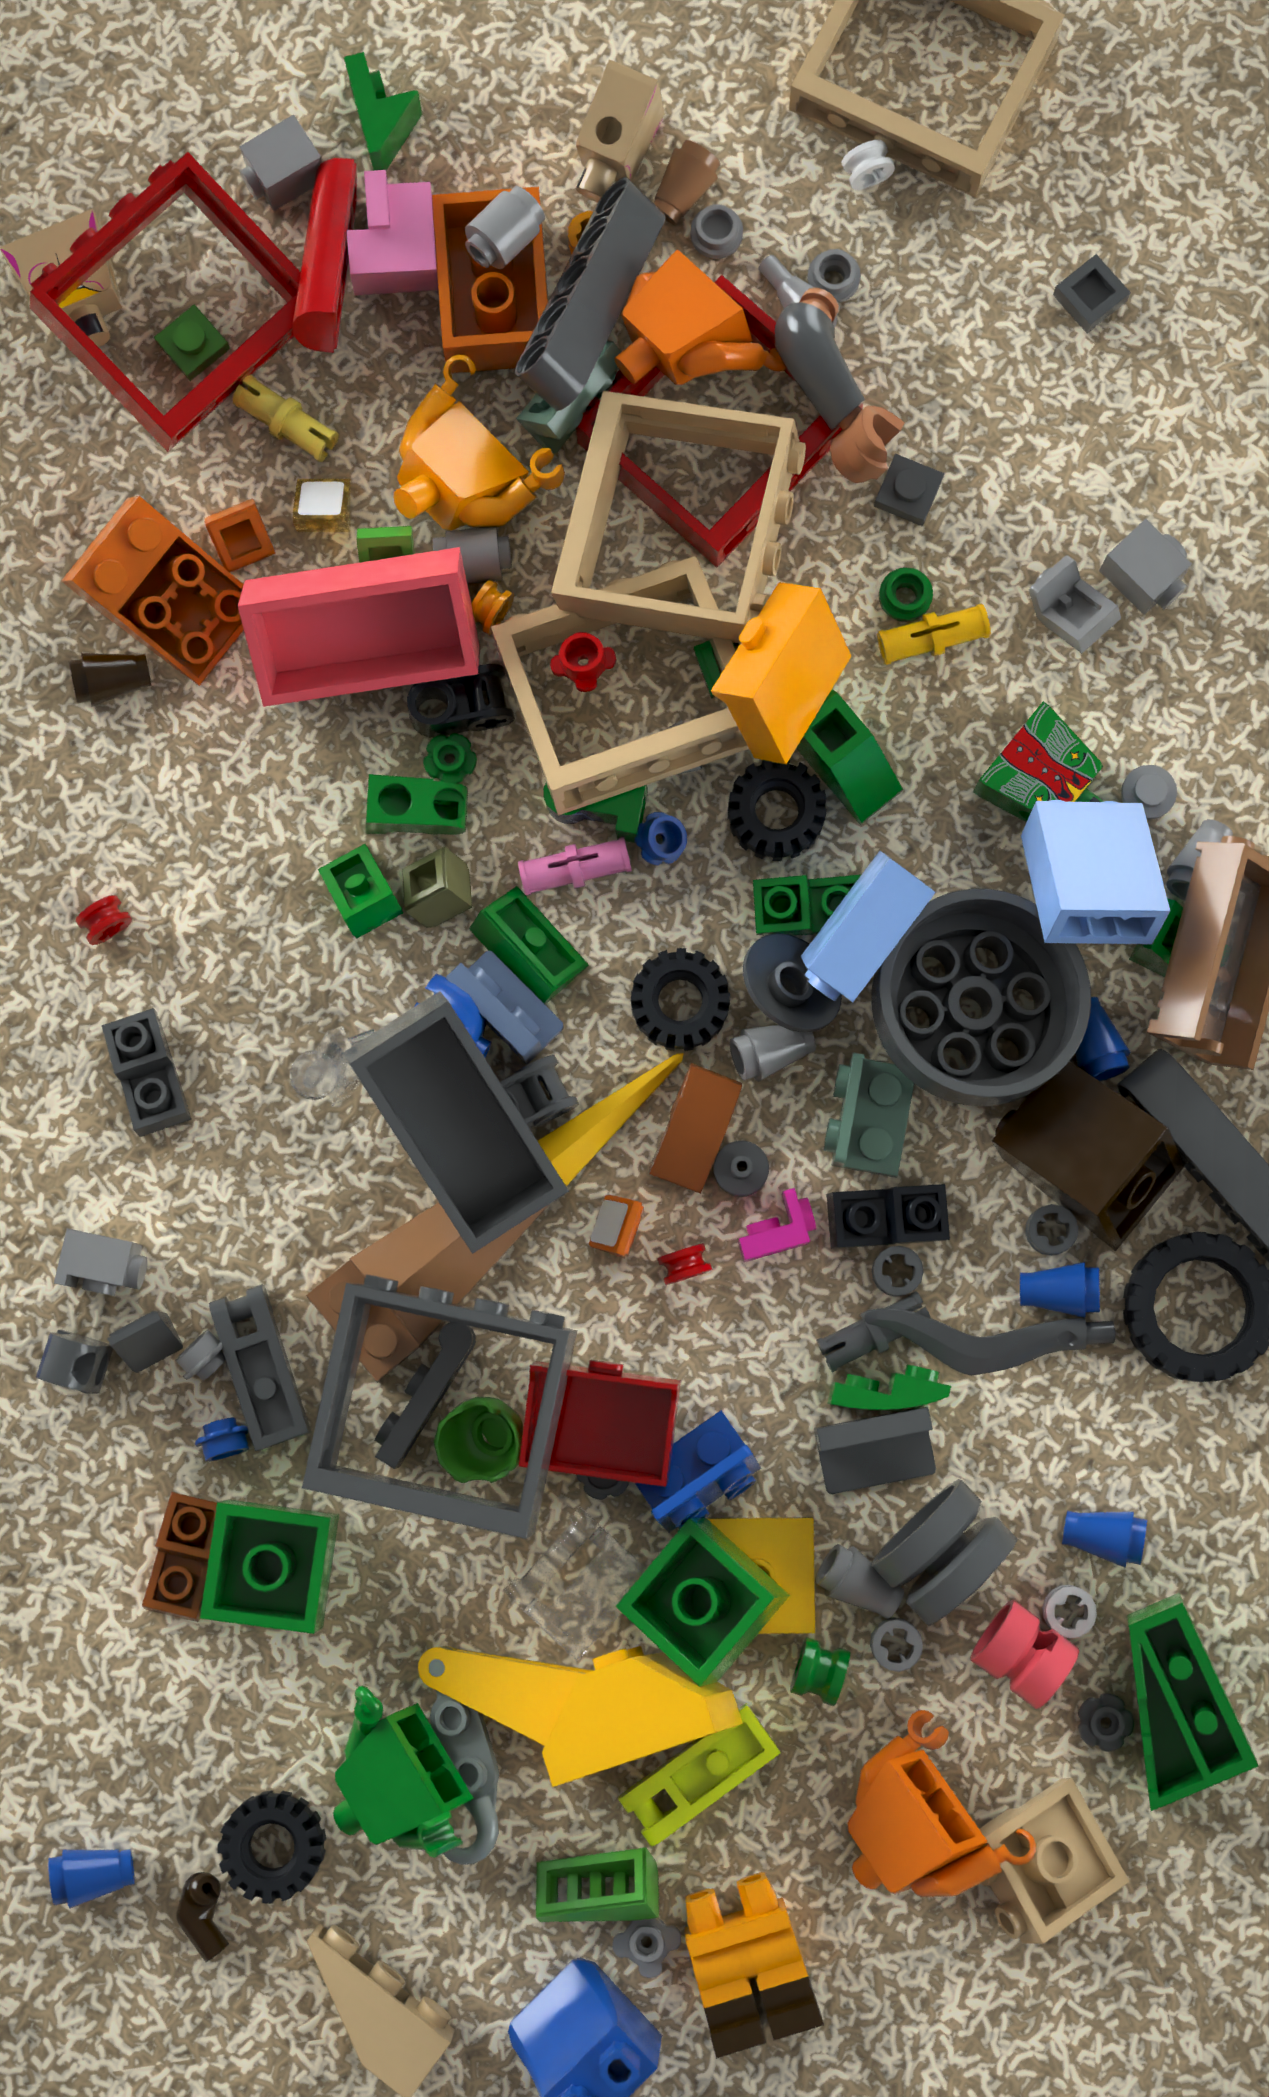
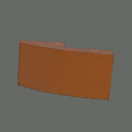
(695, 1128)
(181, 1558)

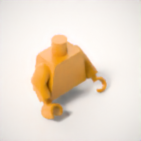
(460, 468)

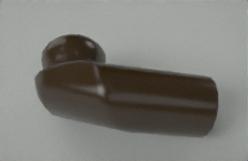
(197, 1912)

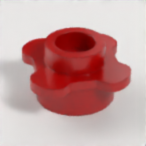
(580, 647)

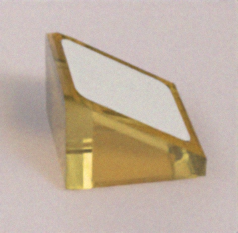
(322, 505)

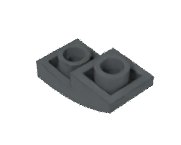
(146, 1072)

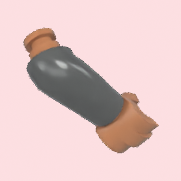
(812, 357)

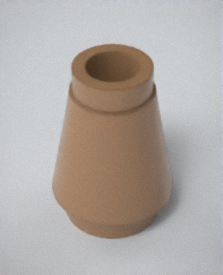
(685, 180)

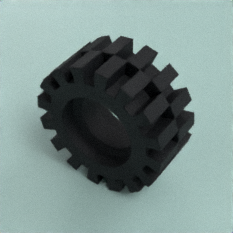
(785, 778)
(673, 967)
(238, 1855)

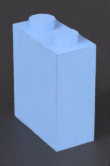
(1094, 872)
(864, 928)

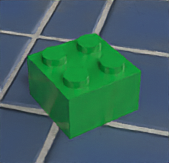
(269, 1566)
(702, 1601)

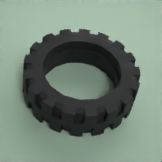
(1141, 1317)

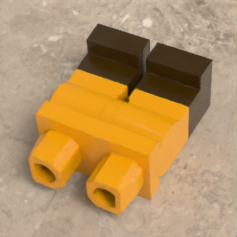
(744, 1946)

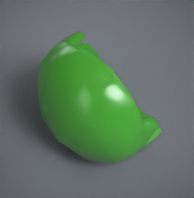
(462, 1446)

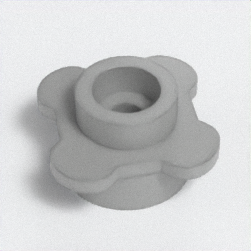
(647, 1958)

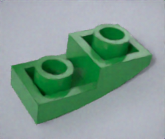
(797, 903)
(913, 1389)

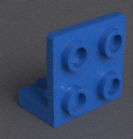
(702, 1469)

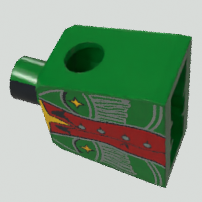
(1040, 765)

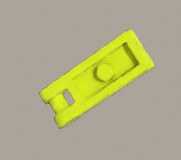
(700, 1776)

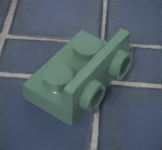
(555, 427)
(871, 1117)

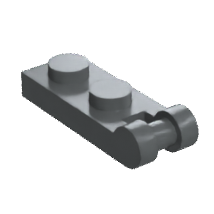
(260, 1370)
(427, 1391)

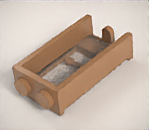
(1220, 959)

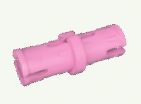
(574, 866)

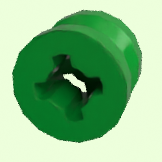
(820, 1671)

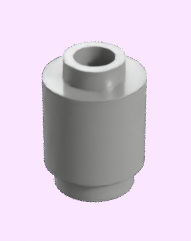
(504, 228)
(481, 552)

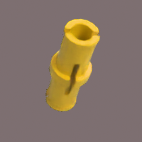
(933, 634)

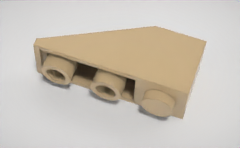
(387, 2026)

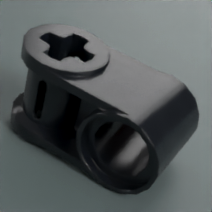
(464, 703)

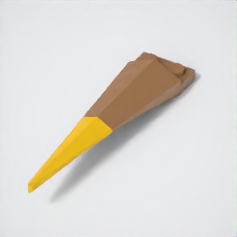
(435, 1255)

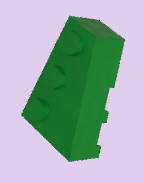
(1183, 1709)

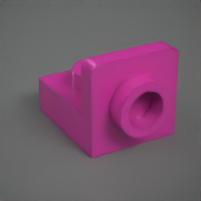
(770, 1238)

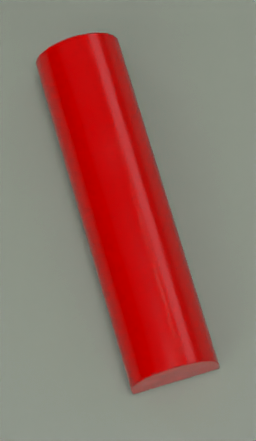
(326, 255)

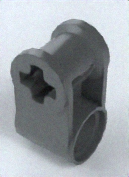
(529, 1097)

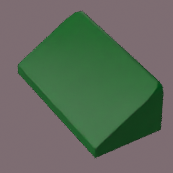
(528, 944)

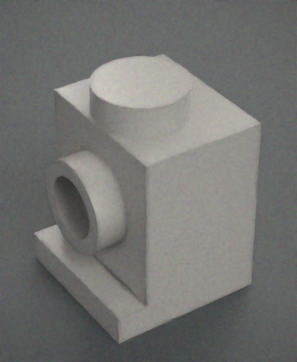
(101, 1262)

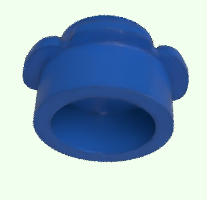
(673, 836)
(223, 1439)

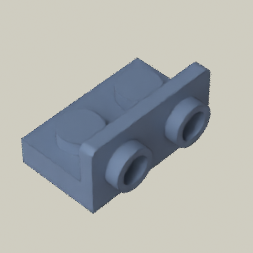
(508, 1006)

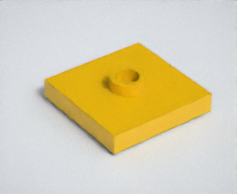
(785, 1553)

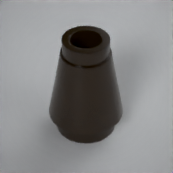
(108, 676)

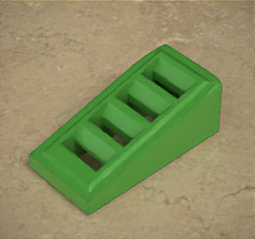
(620, 1906)

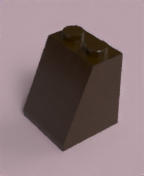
(1090, 1152)

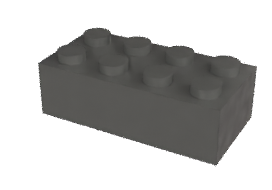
(456, 1121)

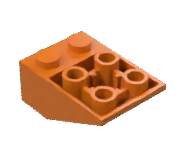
(160, 589)

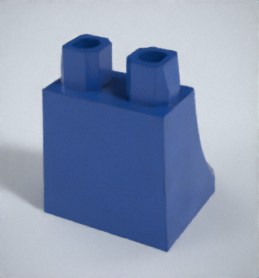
(585, 2036)

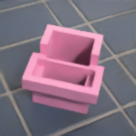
(399, 244)

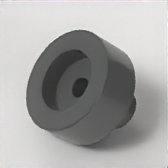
(737, 1182)

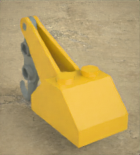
(579, 1714)

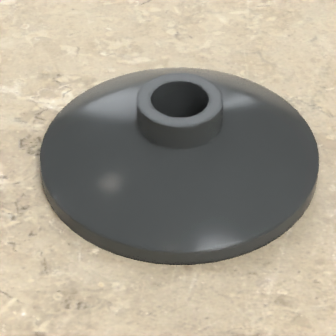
(779, 987)

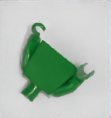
(398, 1780)

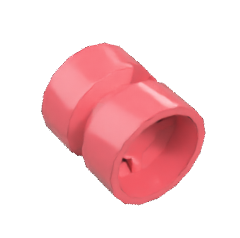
(1027, 1656)

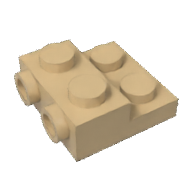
(1068, 1872)

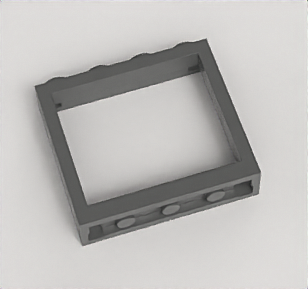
(328, 1478)

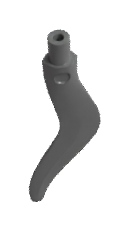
(991, 1353)

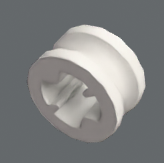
(868, 164)
(1080, 1625)

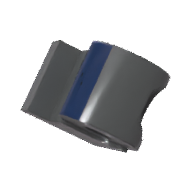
(74, 1361)

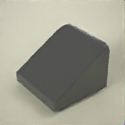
(146, 1341)

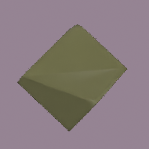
(437, 888)

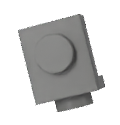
(1072, 606)

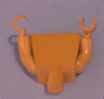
(687, 327)
(916, 1827)

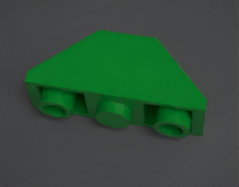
(849, 759)

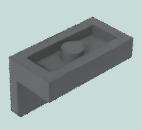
(876, 1450)

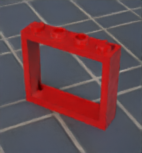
(127, 220)
(744, 514)

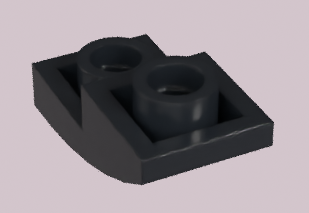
(888, 1216)

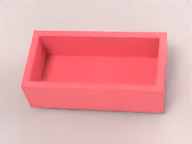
(360, 627)

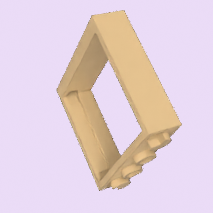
(906, 139)
(684, 422)
(642, 759)

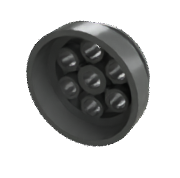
(950, 932)

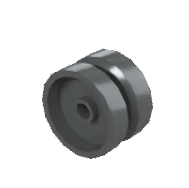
(951, 1559)

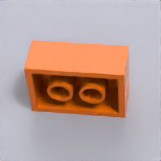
(485, 309)

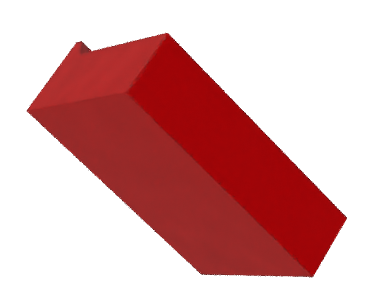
(607, 1423)

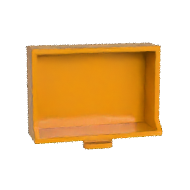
(783, 670)

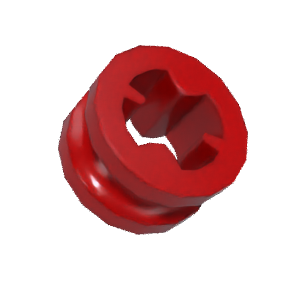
(103, 919)
(684, 1264)

